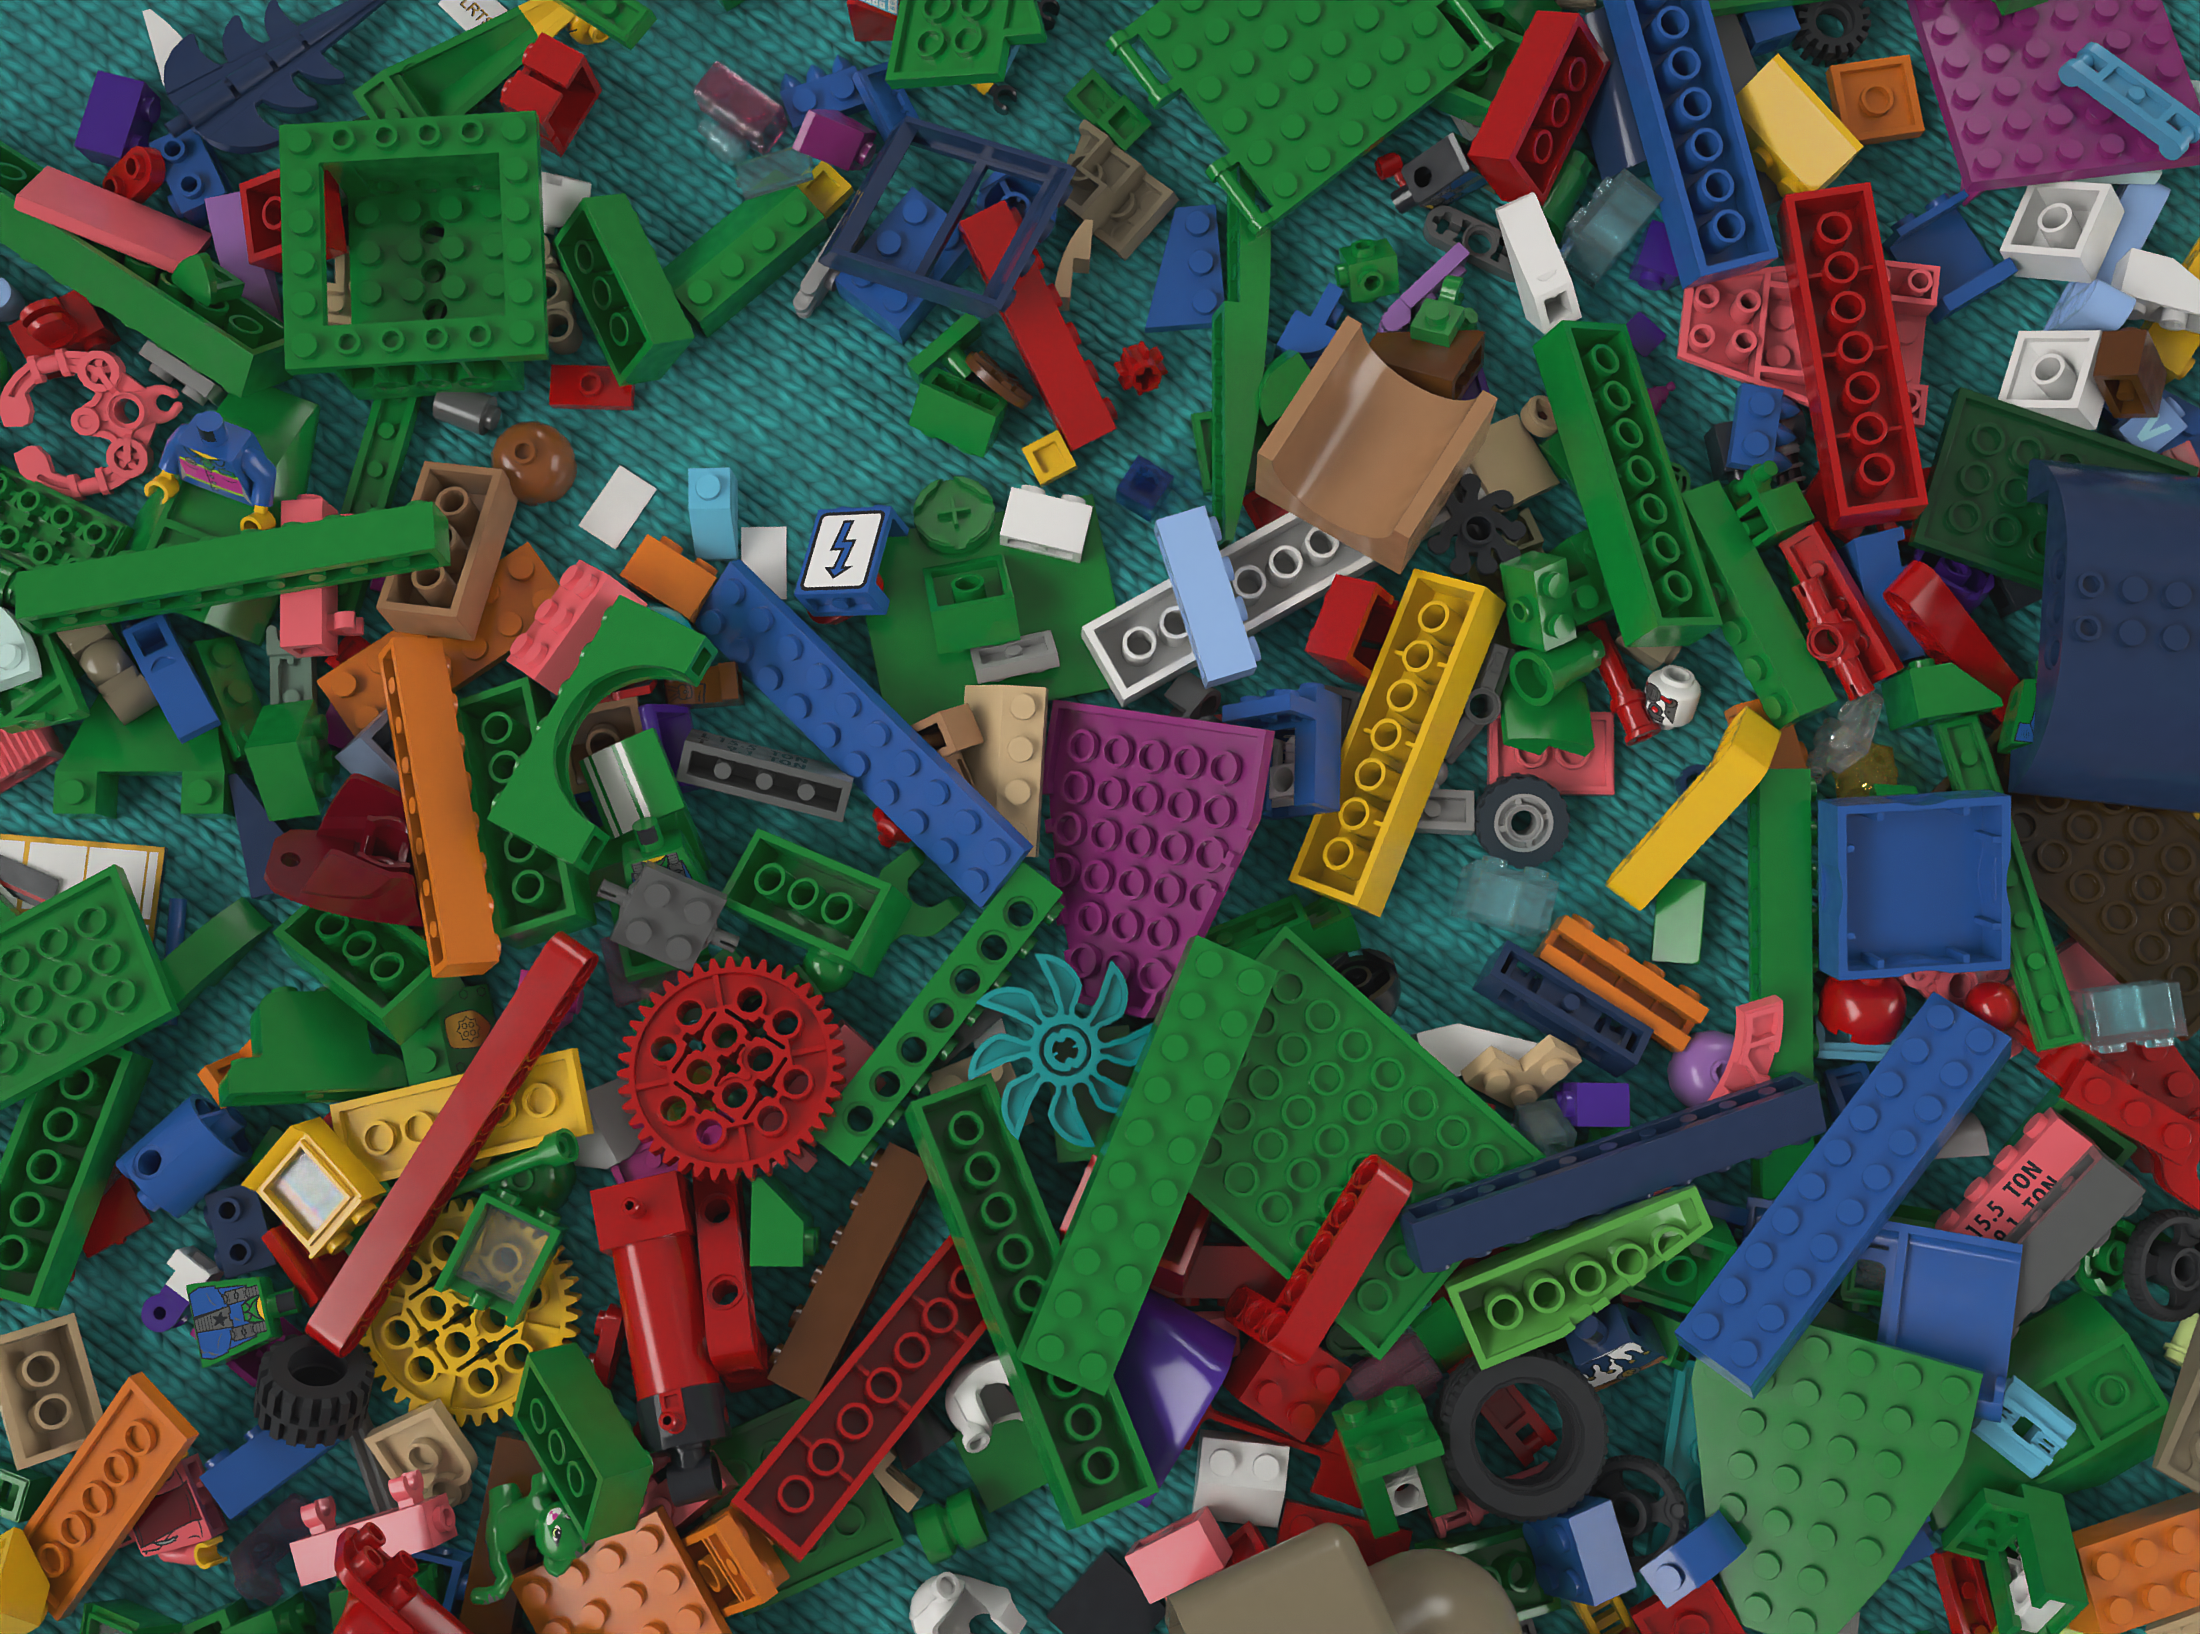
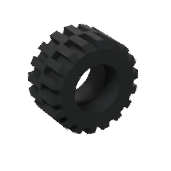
(311, 1392)

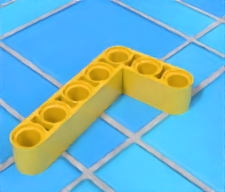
(1719, 789)

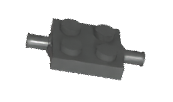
(668, 916)

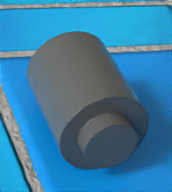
(467, 410)

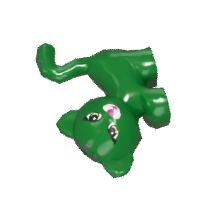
(518, 1518)

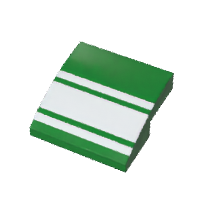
(632, 782)

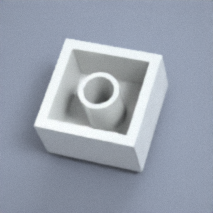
(2063, 230)

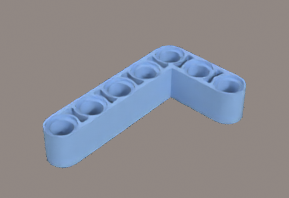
(2098, 303)

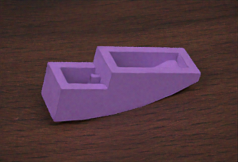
(229, 239)

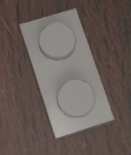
(170, 368)
(1029, 655)

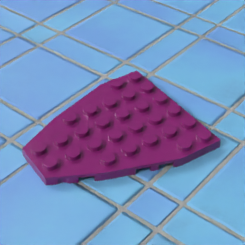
(1145, 836)

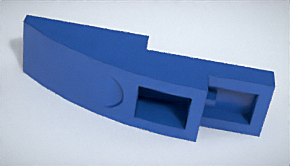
(170, 676)

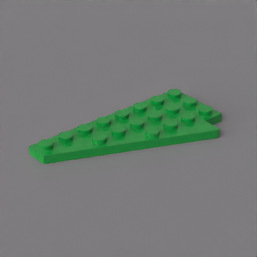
(959, 40)

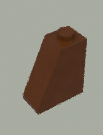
(1431, 366)

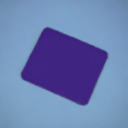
(1644, 334)

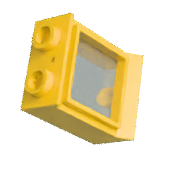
(316, 1187)

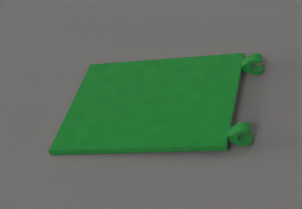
(1047, 596)

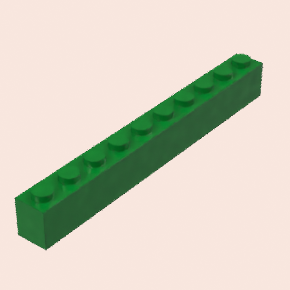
(233, 568)
(1781, 938)

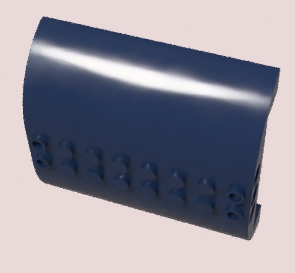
(2116, 639)

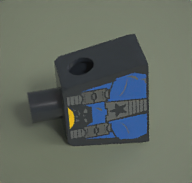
(1439, 176)

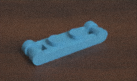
(2133, 99)

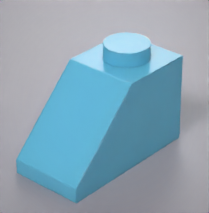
(713, 513)

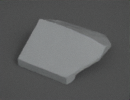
(613, 1136)

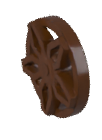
(1002, 382)

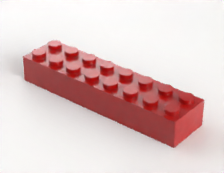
(1851, 357)
(864, 1407)

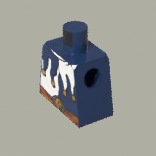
(1614, 1345)

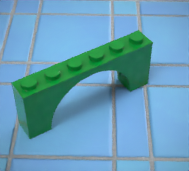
(627, 649)

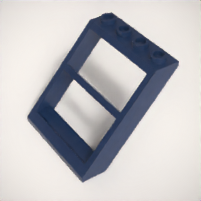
(985, 155)

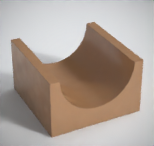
(1369, 451)

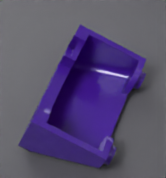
(1170, 1378)

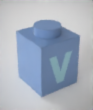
(2152, 432)

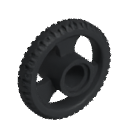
(2164, 1264)
(1669, 1510)

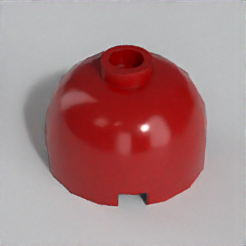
(1863, 1008)

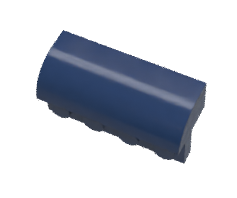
(1611, 115)

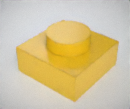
(827, 189)
(1049, 458)

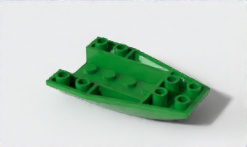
(287, 435)
(2093, 1376)

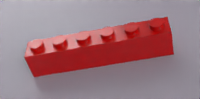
(1041, 333)

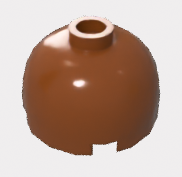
(536, 462)

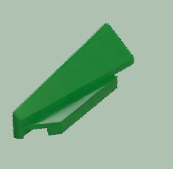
(1322, 925)

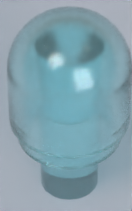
(724, 142)

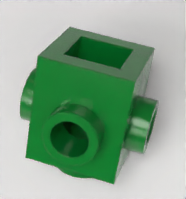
(1367, 270)

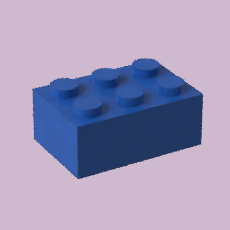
(903, 243)

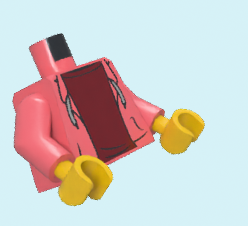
(181, 1520)

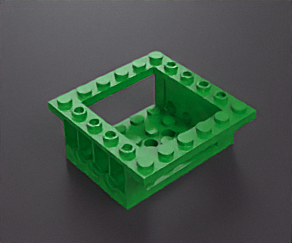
(402, 178)

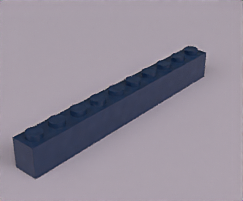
(1611, 1171)

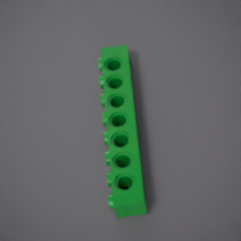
(1024, 888)

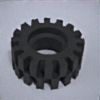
(1828, 48)

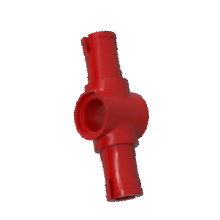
(1841, 658)

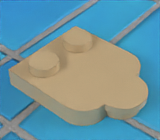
(427, 1442)

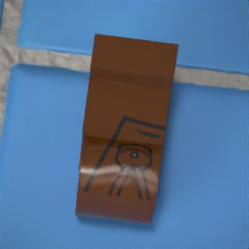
(719, 688)

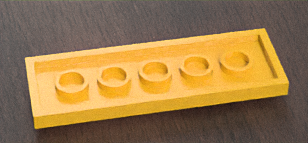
(390, 1125)

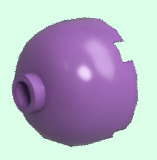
(1700, 1066)

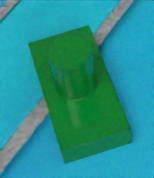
(948, 351)

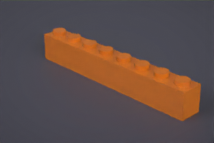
(439, 808)

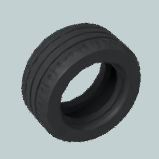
(1564, 1478)

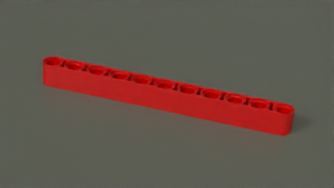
(451, 1144)

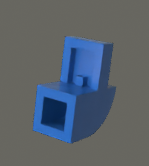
(1693, 1559)

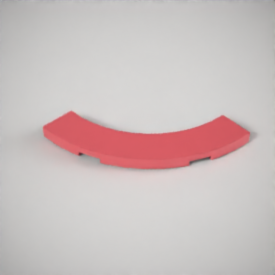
(1755, 1042)

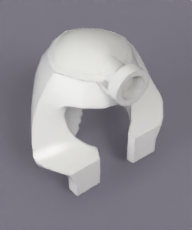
(979, 1401)
(951, 1600)

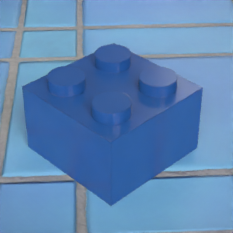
(1581, 1553)

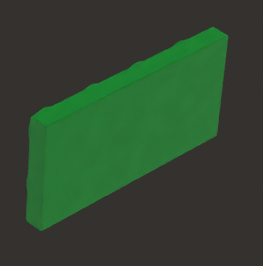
(51, 527)

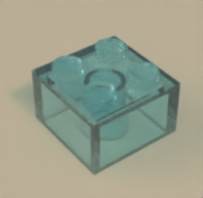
(1607, 226)
(1505, 897)
(2130, 1012)

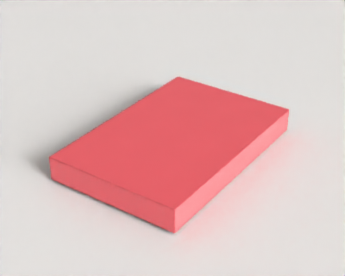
(1562, 769)

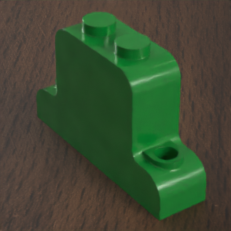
(308, 1052)

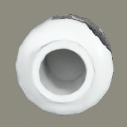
(1672, 696)

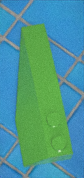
(1563, 1277)

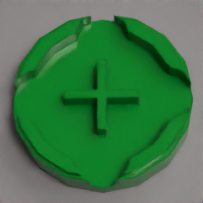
(954, 515)

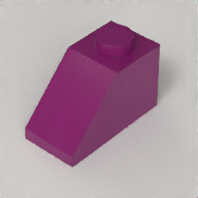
(836, 139)

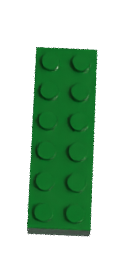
(529, 887)
(59, 1172)

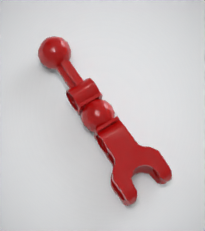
(2001, 1008)

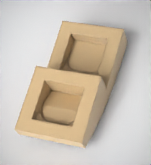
(1075, 259)
(896, 1483)

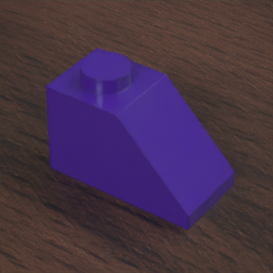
(1654, 260)

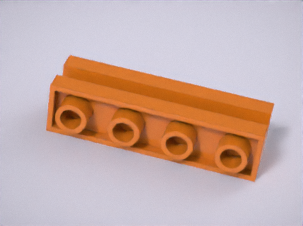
(1622, 980)

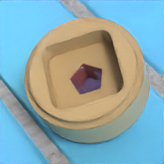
(1538, 416)

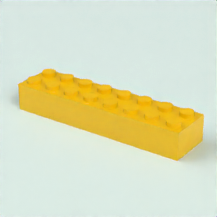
(1399, 739)

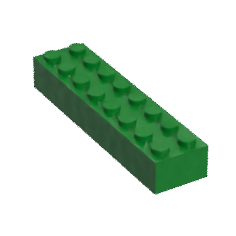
(1626, 485)

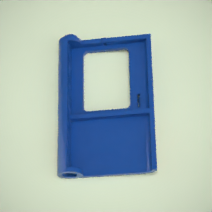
(1944, 1298)

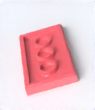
(110, 219)

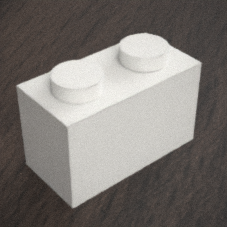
(1046, 523)

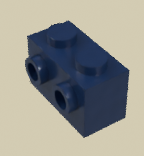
(238, 1223)

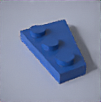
(1190, 273)

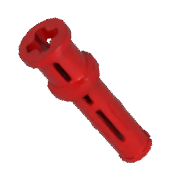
(1626, 699)

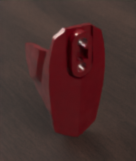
(354, 861)

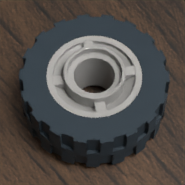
(1542, 835)

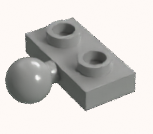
(1447, 809)

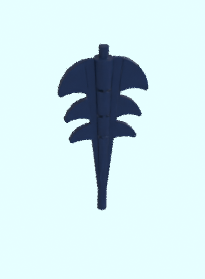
(224, 98)

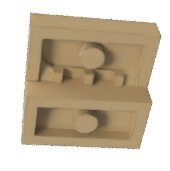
(1512, 463)

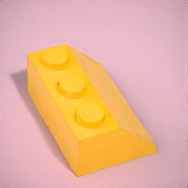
(1793, 131)

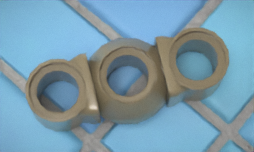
(560, 306)
(110, 671)

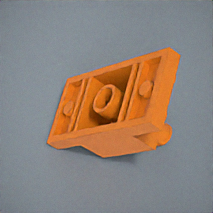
(735, 1561)

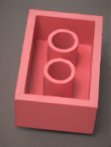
(566, 624)

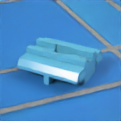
(2047, 1424)

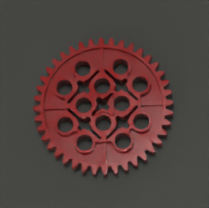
(744, 1143)

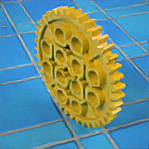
(453, 1380)

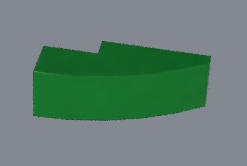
(213, 951)

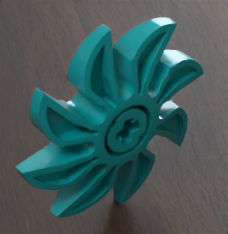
(1045, 1068)

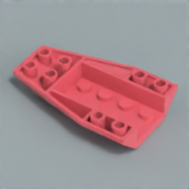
(1749, 331)

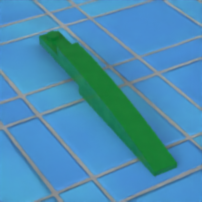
(1238, 362)

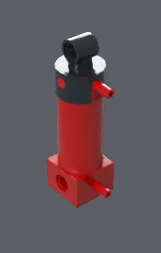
(679, 1394)

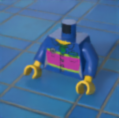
(222, 461)

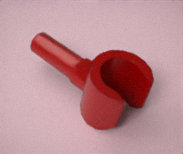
(1389, 166)

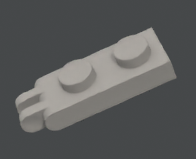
(818, 282)

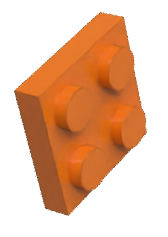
(1876, 99)

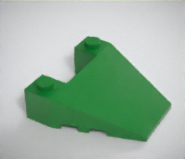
(148, 746)

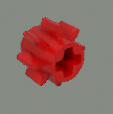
(1140, 368)

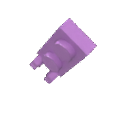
(1400, 312)

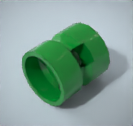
(946, 1527)

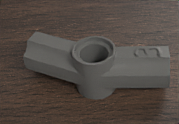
(1490, 686)

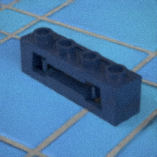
(1563, 1009)

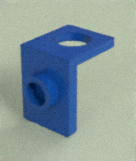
(461, 1564)

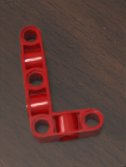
(731, 1329)

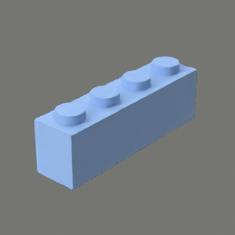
(1206, 597)

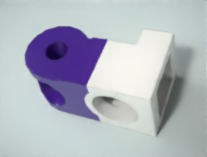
(171, 1305)

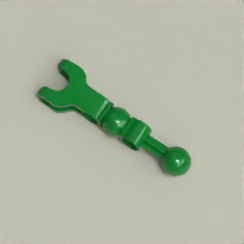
(832, 977)

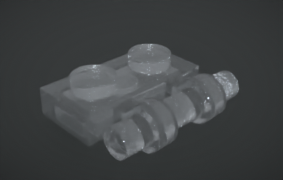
(1845, 741)

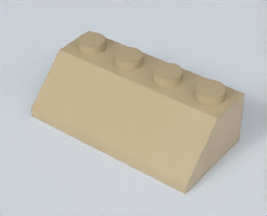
(1012, 757)

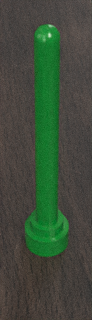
(556, 1150)

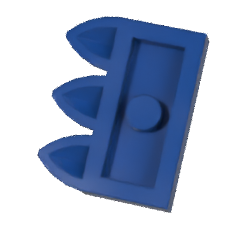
(821, 92)
(1758, 429)

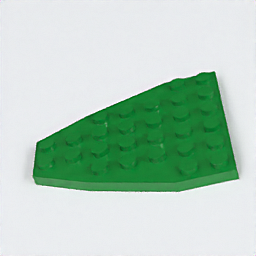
(1828, 1472)

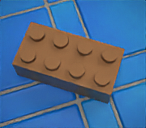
(453, 597)

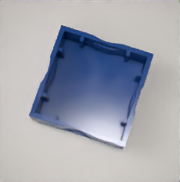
(1914, 883)

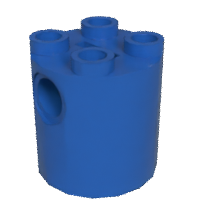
(187, 1155)

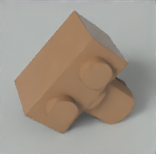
(951, 734)

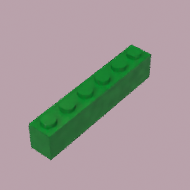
(1754, 613)

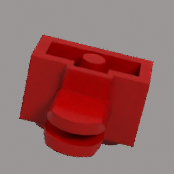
(63, 323)

